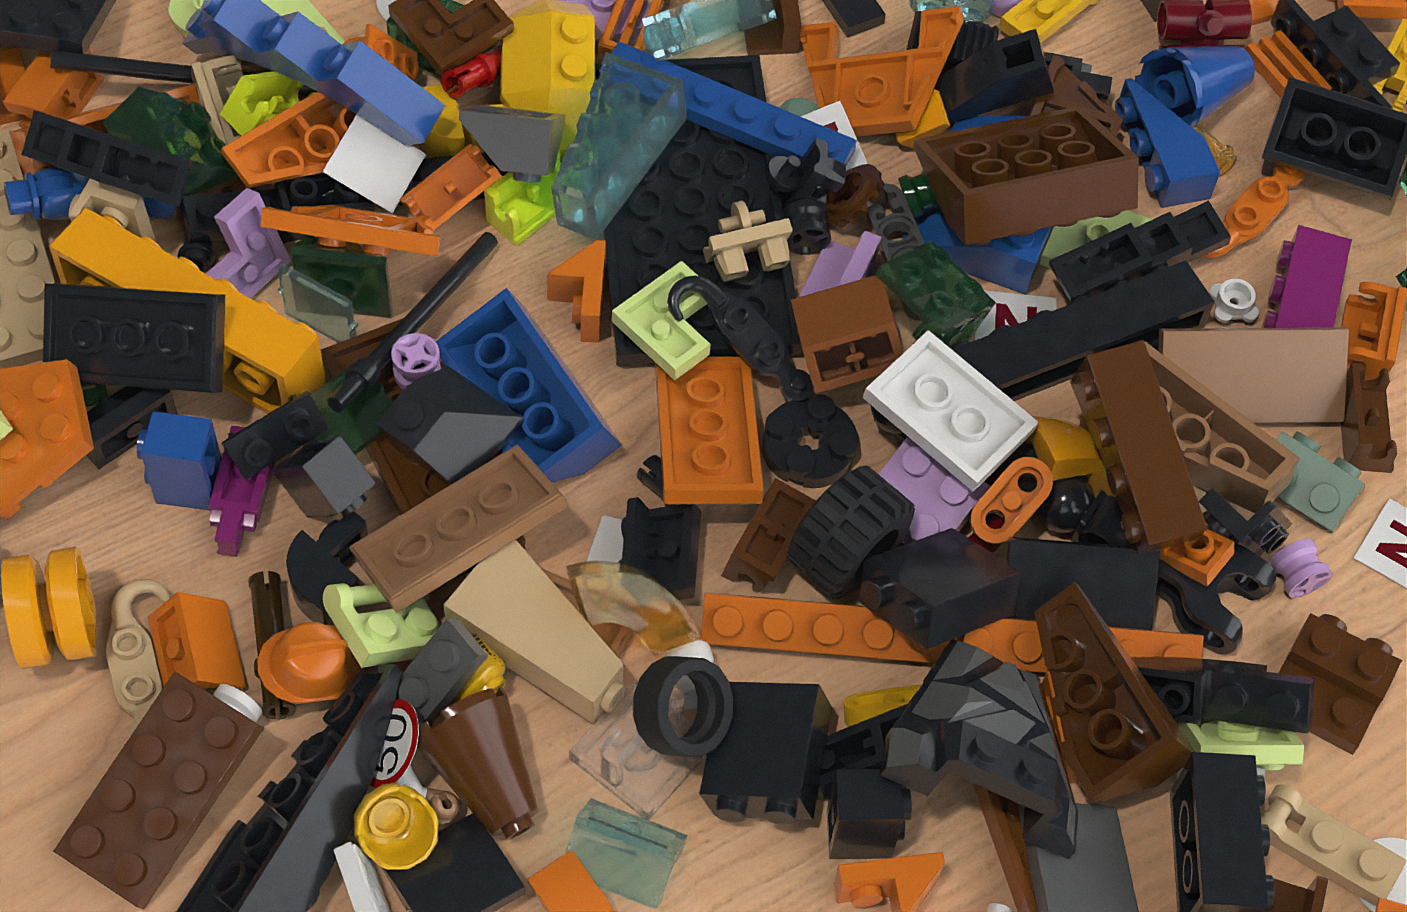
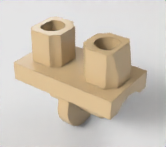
(729, 248)

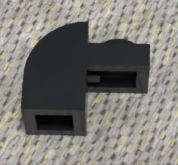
(322, 563)

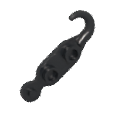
(747, 334)

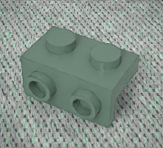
(1319, 486)

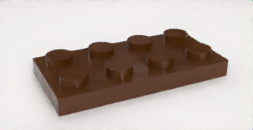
(158, 790)

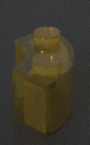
(631, 599)

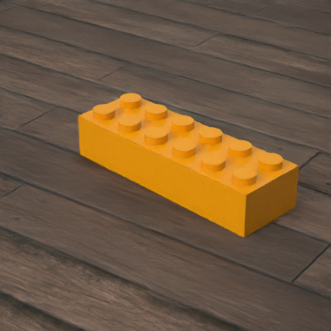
(263, 351)

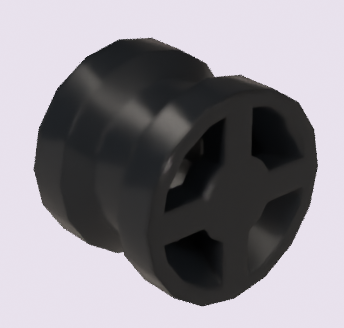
(808, 226)

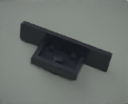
(1339, 49)

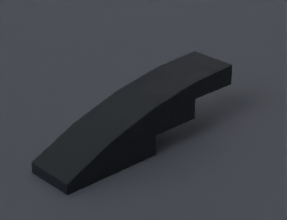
(107, 158)
(1137, 251)

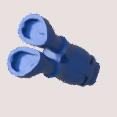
(51, 192)

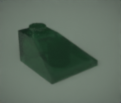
(348, 272)

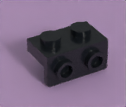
(1259, 534)
(663, 544)

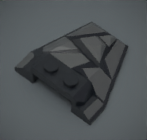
(990, 729)

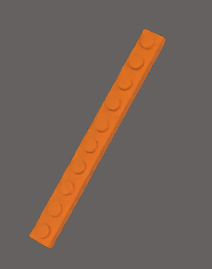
(862, 633)

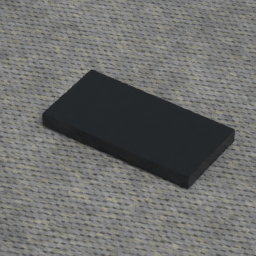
(137, 336)

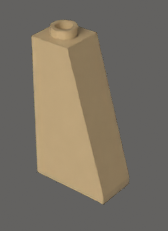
(538, 632)

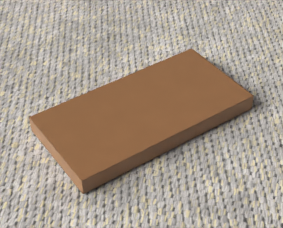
(1267, 371)
(457, 528)

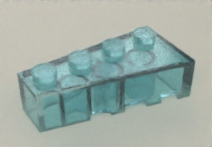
(616, 142)

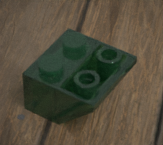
(174, 128)

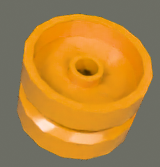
(44, 609)

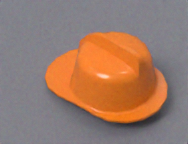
(307, 664)

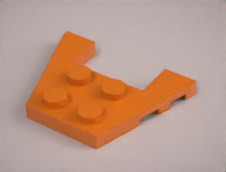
(881, 89)
(48, 428)

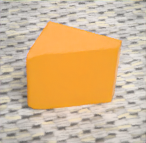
(932, 122)

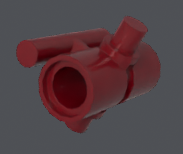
(1203, 24)

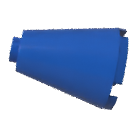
(1196, 79)

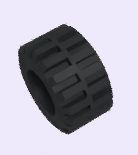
(848, 524)

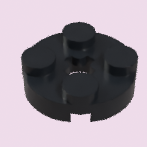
(815, 418)

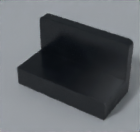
(120, 419)

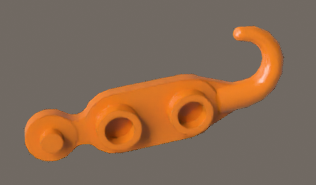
(1258, 207)

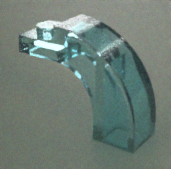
(702, 22)

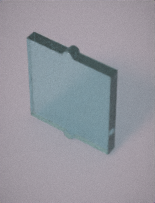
(316, 305)

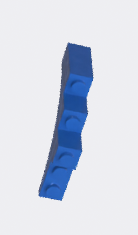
(309, 55)

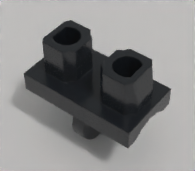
(800, 178)

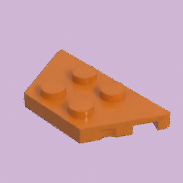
(340, 224)

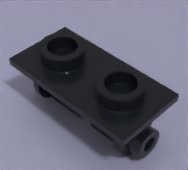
(275, 435)

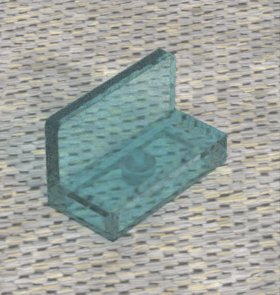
(625, 851)

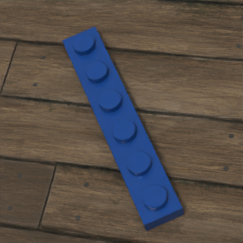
(744, 116)

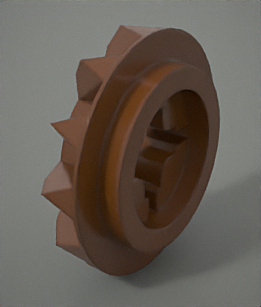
(855, 196)

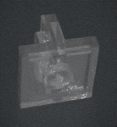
(626, 765)

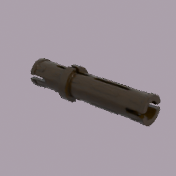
(268, 621)

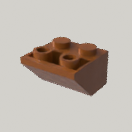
(847, 333)

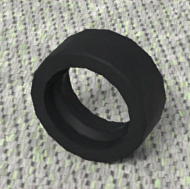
(713, 706)

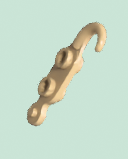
(131, 652)

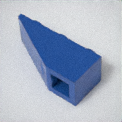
(1171, 152)

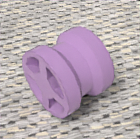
(411, 352)
(1301, 568)

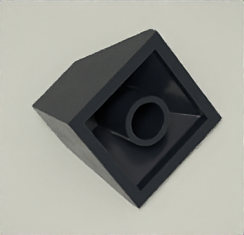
(448, 424)

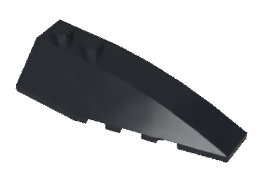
(291, 840)

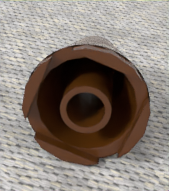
(483, 761)

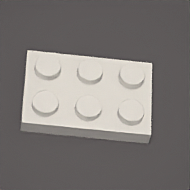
(950, 410)

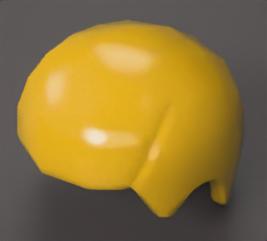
(396, 826)

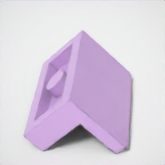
(842, 264)

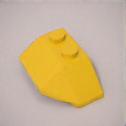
(550, 62)

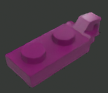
(236, 503)

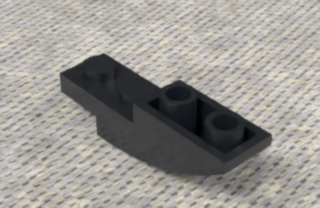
(309, 190)
(1230, 692)

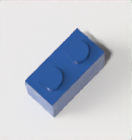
(180, 459)

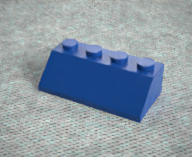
(517, 365)

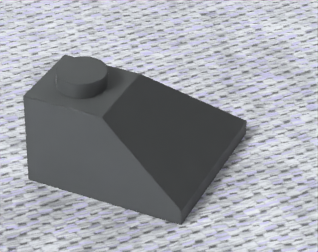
(516, 138)

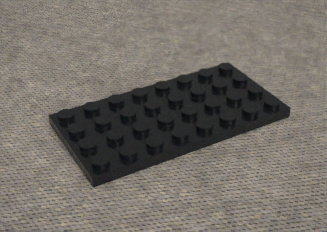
(680, 208)

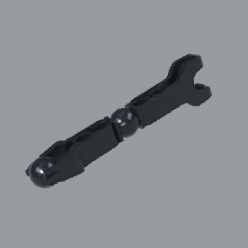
(1098, 521)

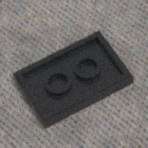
(1111, 577)

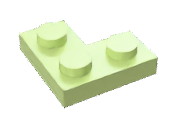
(653, 328)

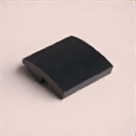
(460, 874)

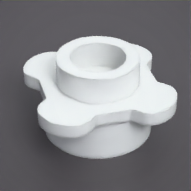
(1238, 292)

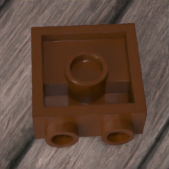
(1348, 678)

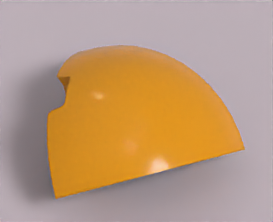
(1069, 452)

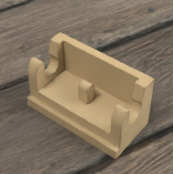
(214, 85)

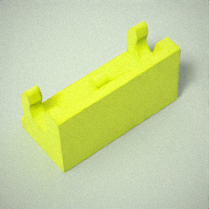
(259, 99)
(520, 207)

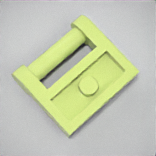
(382, 634)

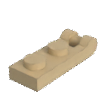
(1331, 846)

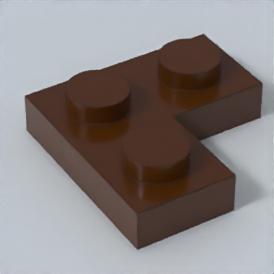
(451, 38)

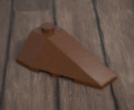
(1109, 715)

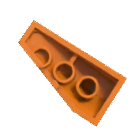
(290, 143)

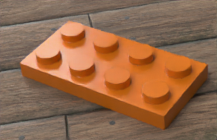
(709, 434)

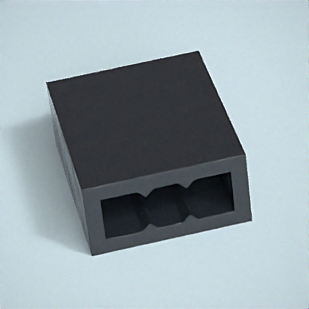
(939, 587)
(770, 754)

